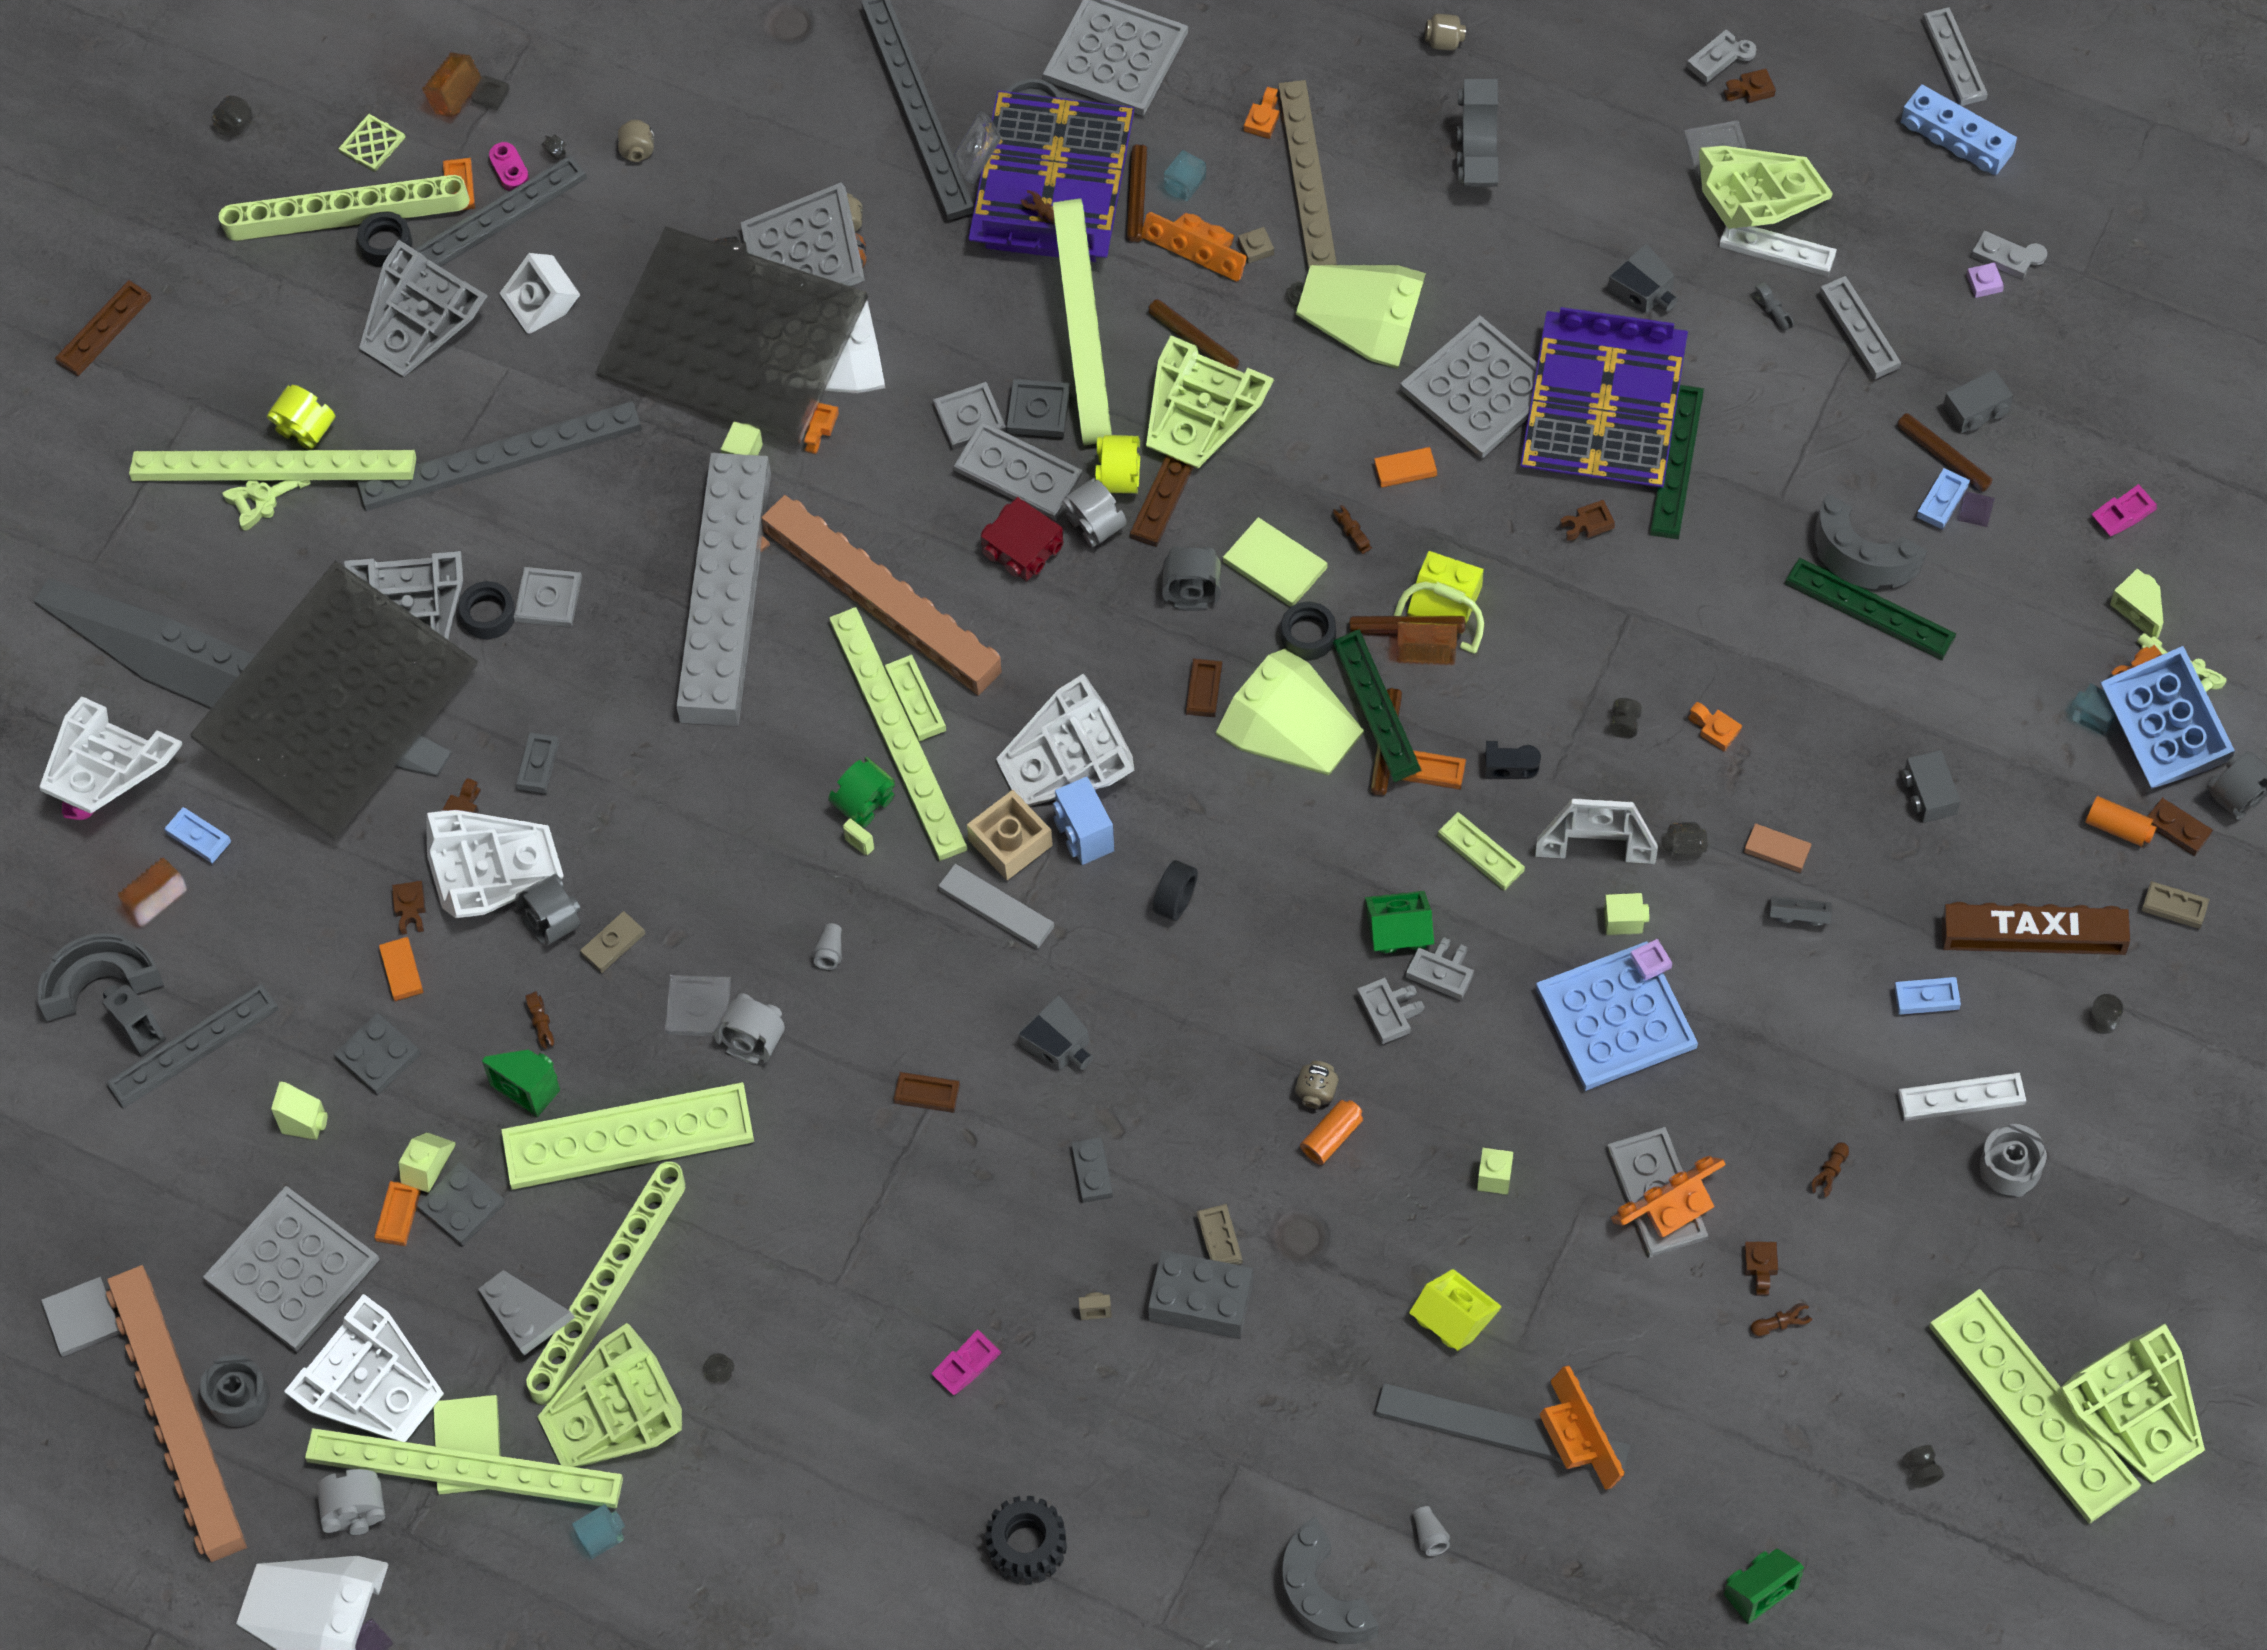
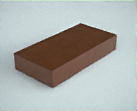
(1204, 688)
(927, 1092)

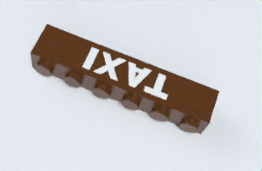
(2035, 928)

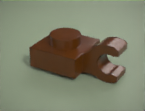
(1753, 85)
(464, 802)
(1762, 1262)

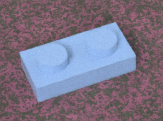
(1943, 498)
(197, 835)
(1927, 995)

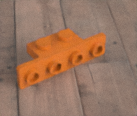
(1197, 242)
(1675, 1202)
(1578, 1432)

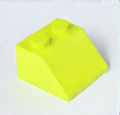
(1451, 573)
(1454, 1309)

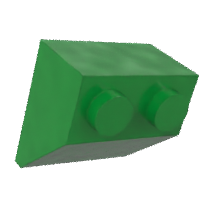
(1400, 921)
(523, 1078)
(1763, 1584)

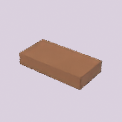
(1777, 848)

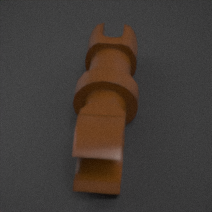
(1045, 211)
(1352, 529)
(540, 1019)
(1831, 1168)
(1780, 1320)

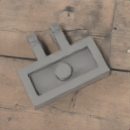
(1441, 973)
(1385, 1011)

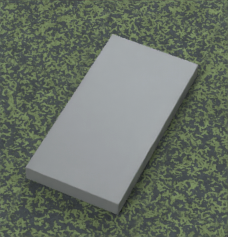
(1017, 469)
(1646, 1163)

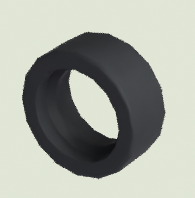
(378, 222)
(482, 591)
(1314, 611)
(1175, 890)

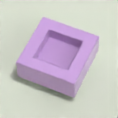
(1985, 280)
(1651, 959)

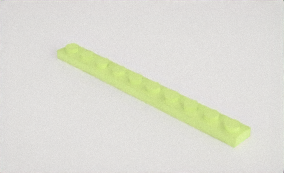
(273, 465)
(898, 734)
(464, 1468)

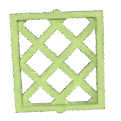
(358, 132)

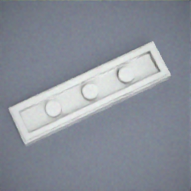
(1779, 249)
(1961, 1096)

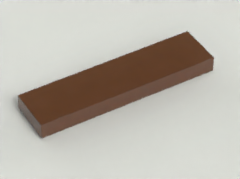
(103, 328)
(1161, 501)

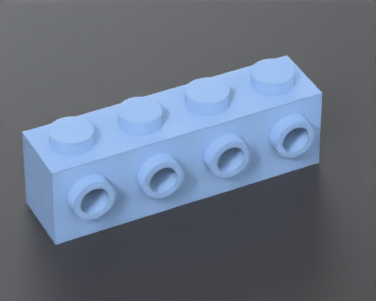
(1958, 130)

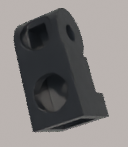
(1511, 762)

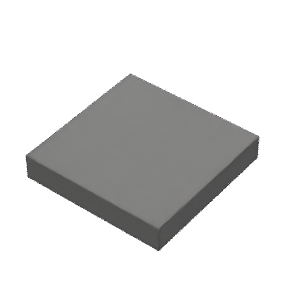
(963, 412)
(548, 597)
(81, 1316)

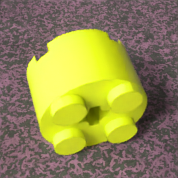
(300, 416)
(1119, 463)

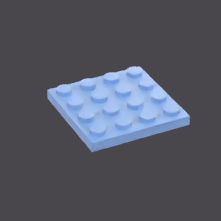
(1615, 1018)

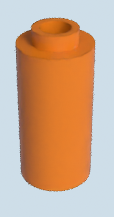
(2121, 821)
(1332, 1131)

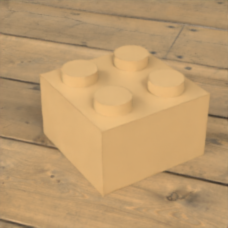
(1009, 835)

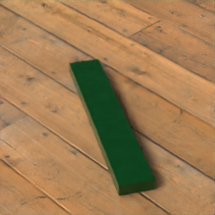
(1672, 497)
(1870, 609)
(1377, 705)

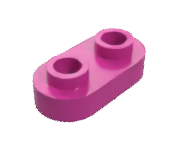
(508, 164)

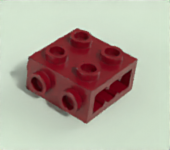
(1021, 539)

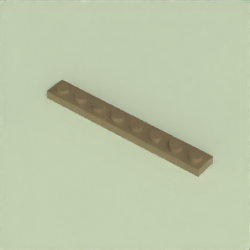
(1306, 173)

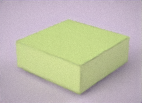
(858, 837)

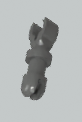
(1773, 307)

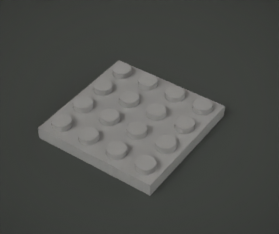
(1115, 53)
(809, 236)
(1476, 386)
(291, 1268)

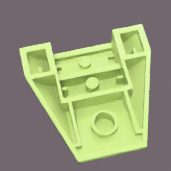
(1758, 185)
(1363, 307)
(1199, 403)
(1290, 716)
(2140, 1403)
(612, 1404)

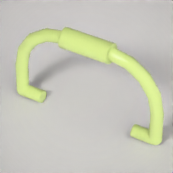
(1452, 594)

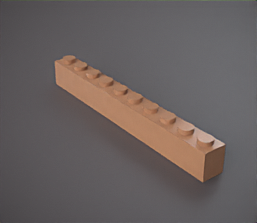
(882, 594)
(176, 1413)

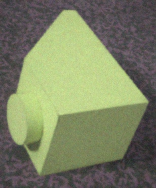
(2140, 602)
(298, 1112)
(424, 1160)

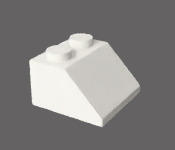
(539, 292)

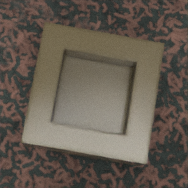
(1256, 245)
(1095, 1306)

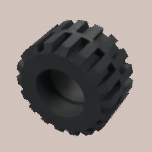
(1023, 1515)

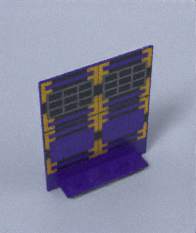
(1063, 154)
(1604, 397)

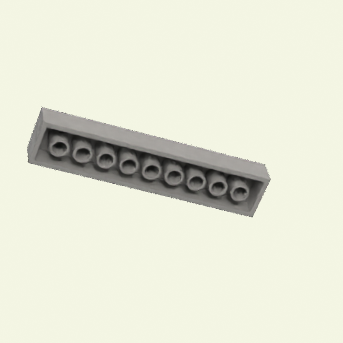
(724, 590)

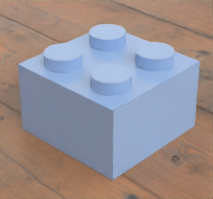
(1083, 821)

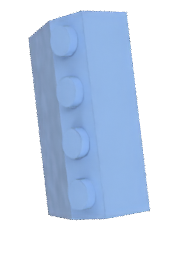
(2168, 718)

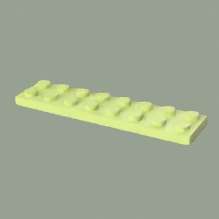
(627, 1135)
(2034, 1406)

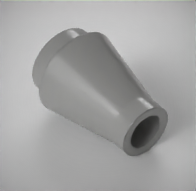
(828, 949)
(1431, 1534)

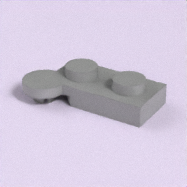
(1719, 55)
(2008, 255)

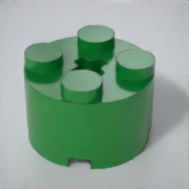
(863, 791)

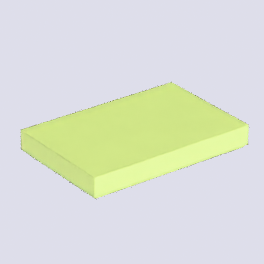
(1275, 562)
(467, 1426)

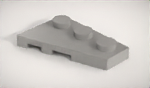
(524, 1311)

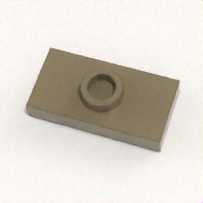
(2175, 905)
(612, 942)
(1219, 1235)

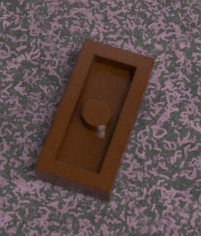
(2179, 827)

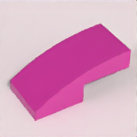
(2124, 512)
(967, 1363)

